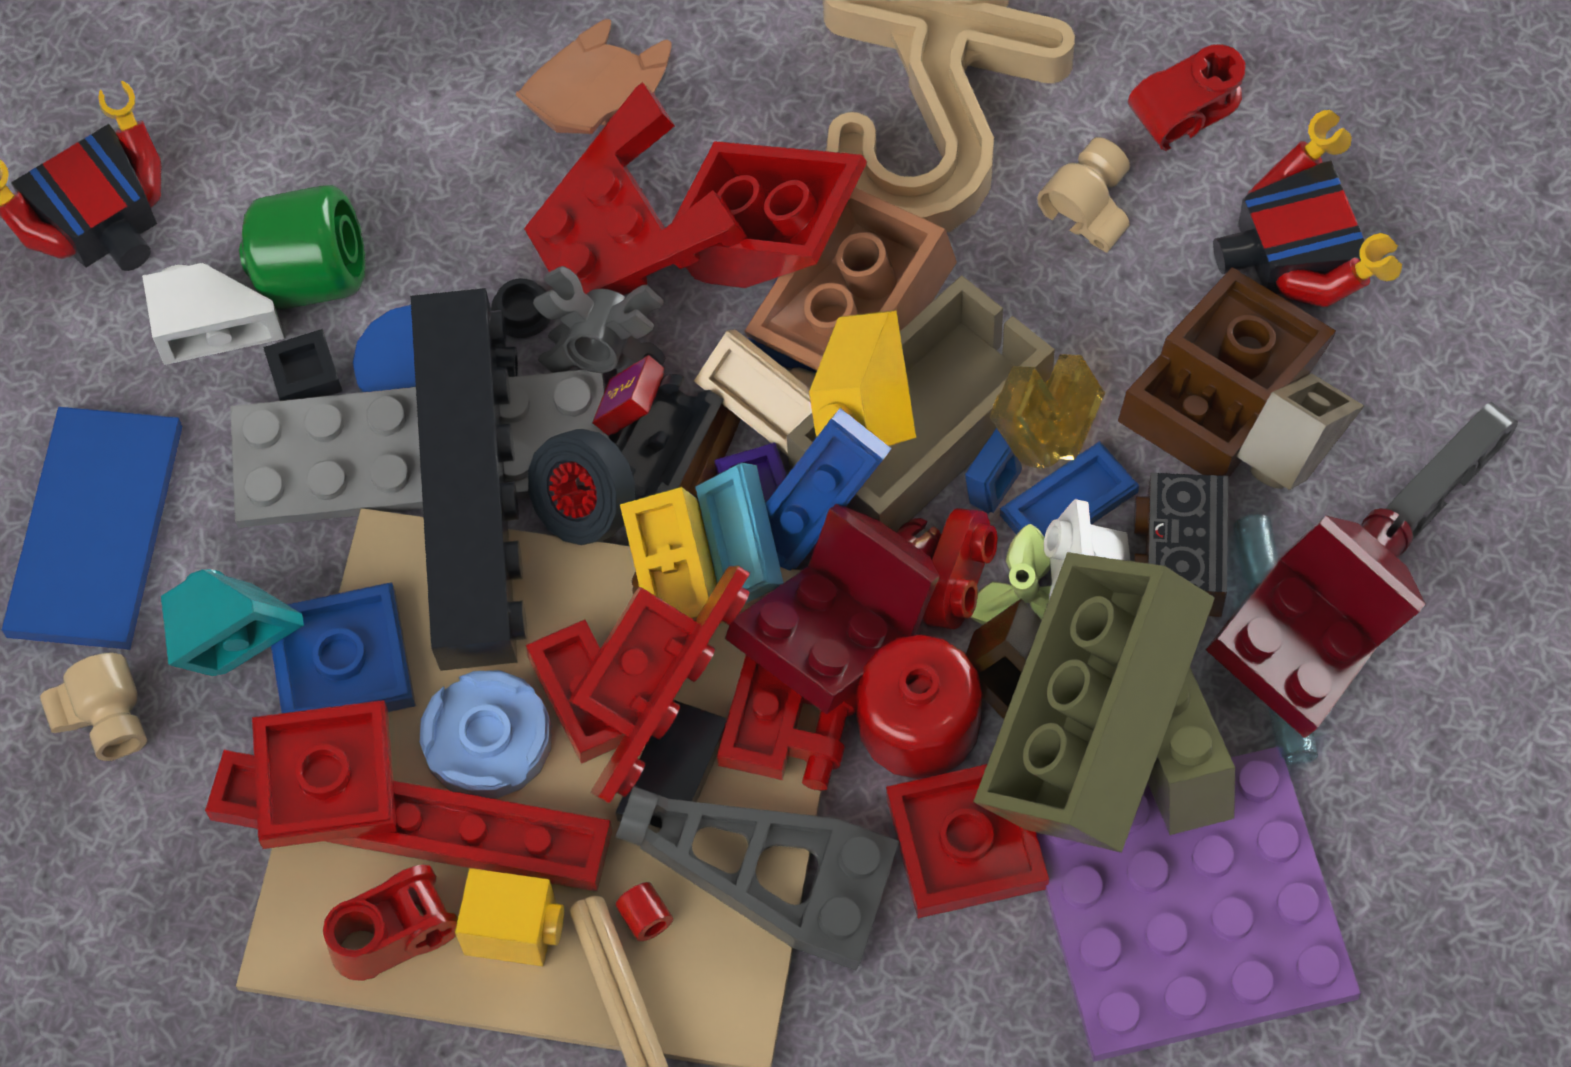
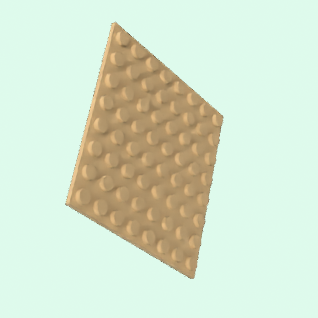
(706, 980)

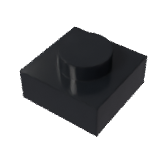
(303, 367)

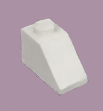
(205, 313)

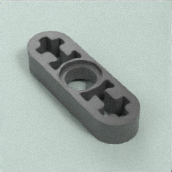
(1452, 465)

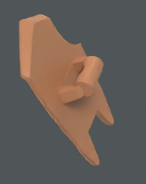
(591, 81)

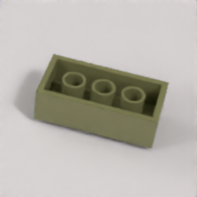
(1094, 700)

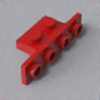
(644, 668)

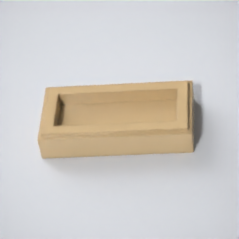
(756, 388)

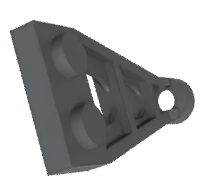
(844, 893)

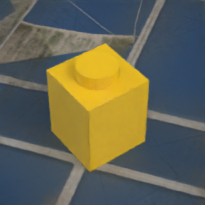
(508, 917)

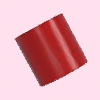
(644, 911)

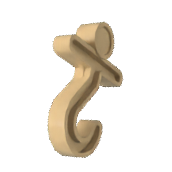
(936, 47)

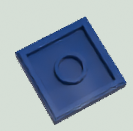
(345, 653)

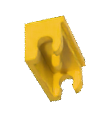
(671, 549)

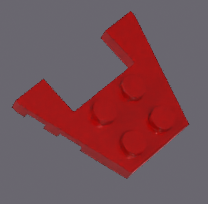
(602, 220)

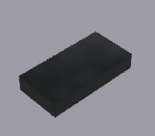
(679, 760)

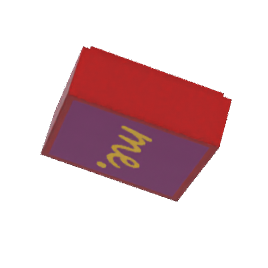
(629, 396)

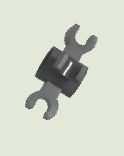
(597, 327)

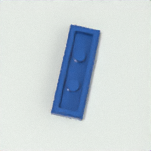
(824, 476)

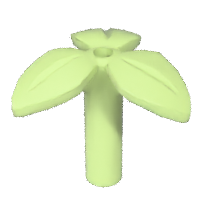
(1027, 566)

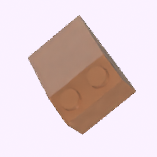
(872, 264)

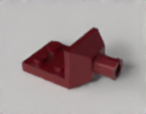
(841, 608)
(1320, 616)

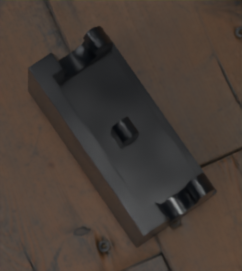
(667, 437)

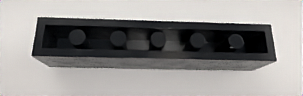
(464, 480)

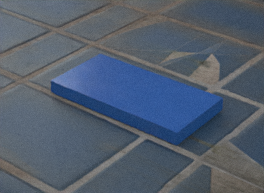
(93, 528)

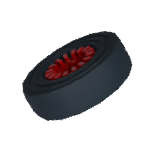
(570, 511)

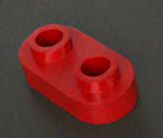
(959, 559)

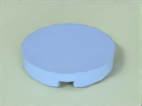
(486, 734)

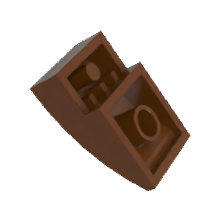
(1221, 371)

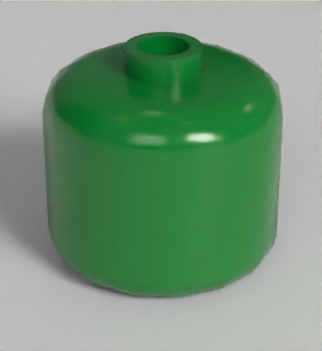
(303, 247)

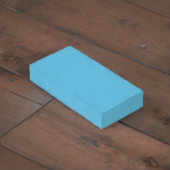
(740, 528)

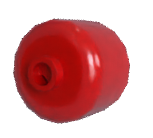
(919, 706)

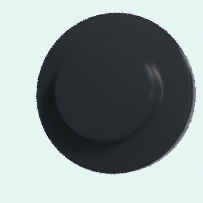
(519, 312)

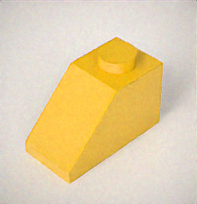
(865, 377)

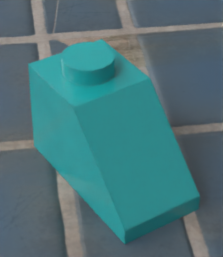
(222, 622)

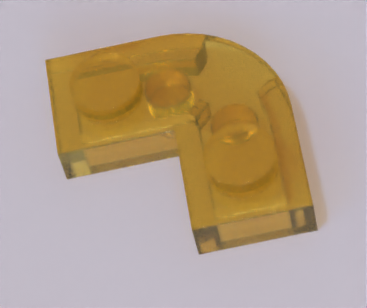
(1048, 417)

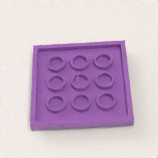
(1198, 922)

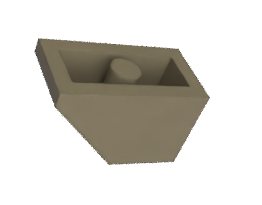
(1297, 431)

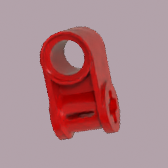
(1189, 94)
(394, 921)

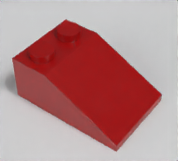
(782, 202)

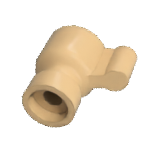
(1083, 193)
(102, 695)

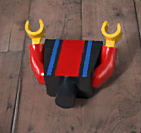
(90, 195)
(1303, 229)

